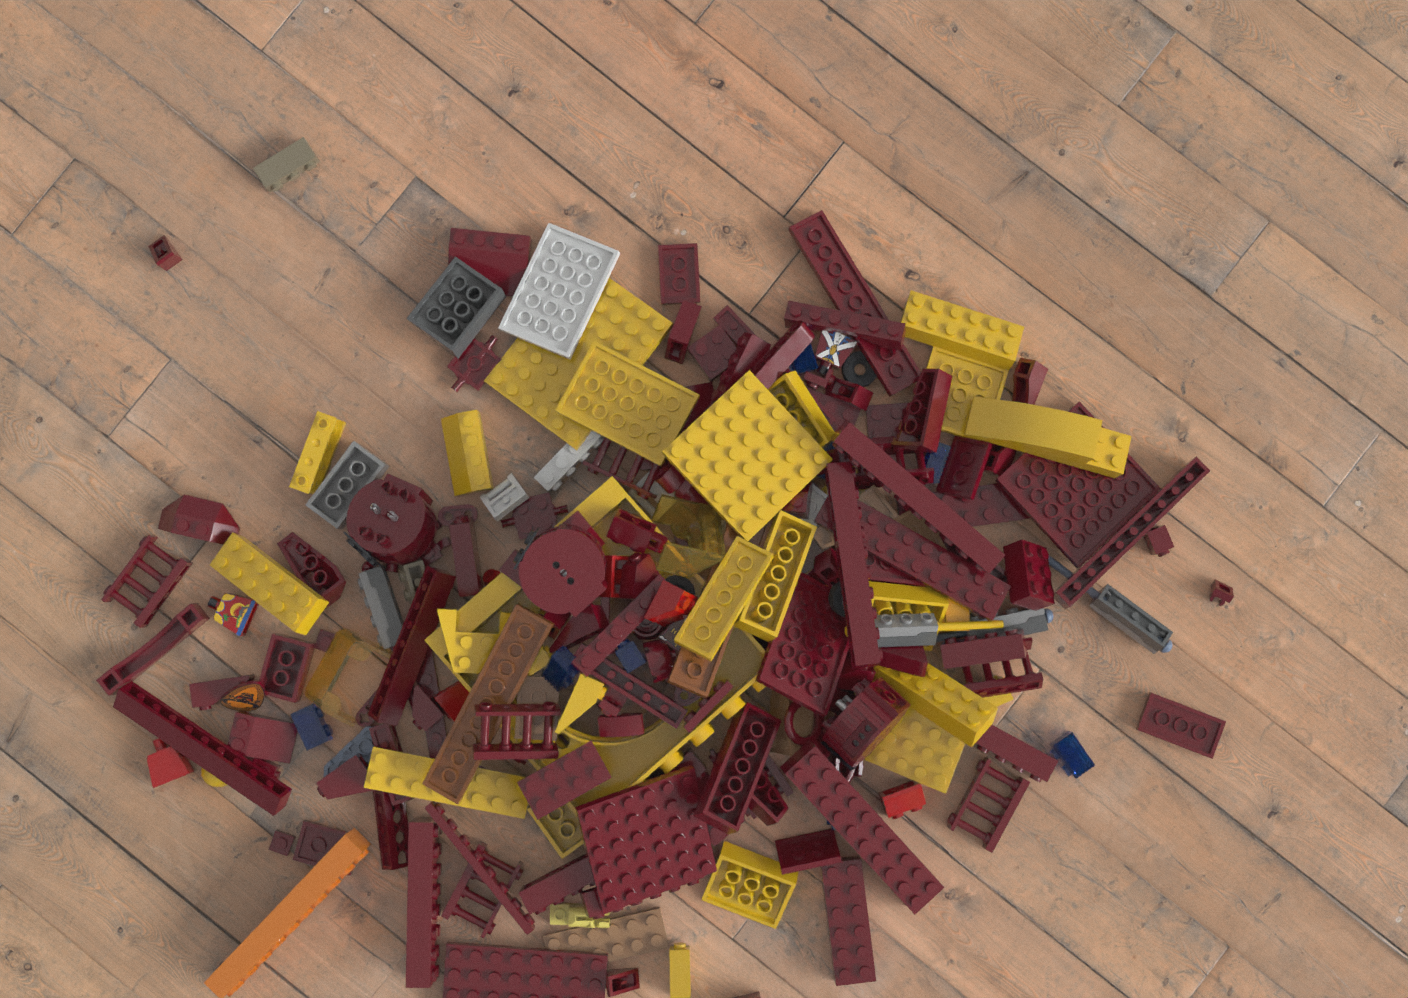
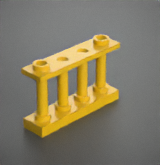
(317, 453)

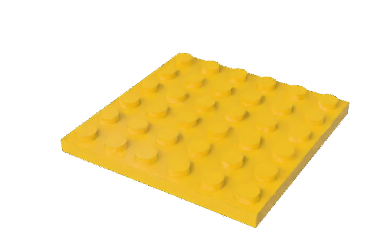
(747, 456)

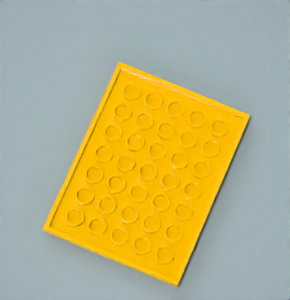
(538, 378)

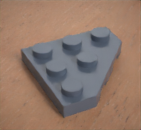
(360, 744)

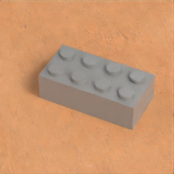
(348, 476)

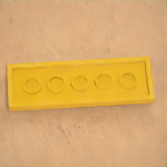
(723, 598)

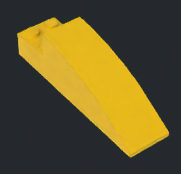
(1049, 434)

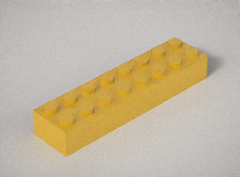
(405, 773)

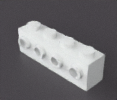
(564, 462)

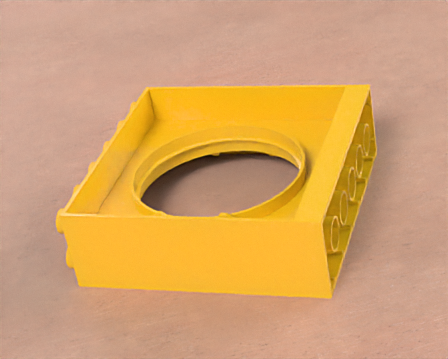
(629, 757)

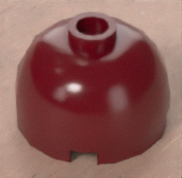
(659, 659)

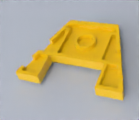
(468, 649)

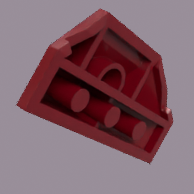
(198, 519)

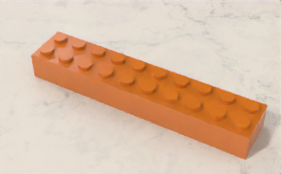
(285, 916)

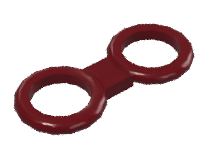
(815, 736)

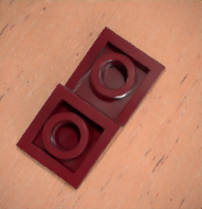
(621, 726)

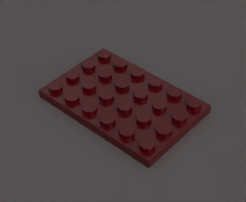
(808, 650)

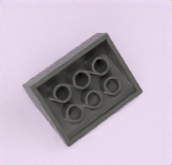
(456, 307)

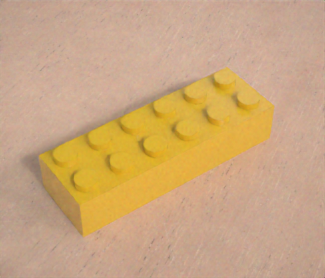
(961, 330)
(269, 584)
(766, 608)
(943, 702)

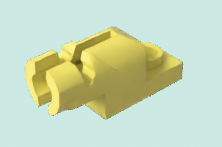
(575, 916)

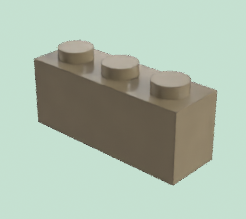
(286, 165)

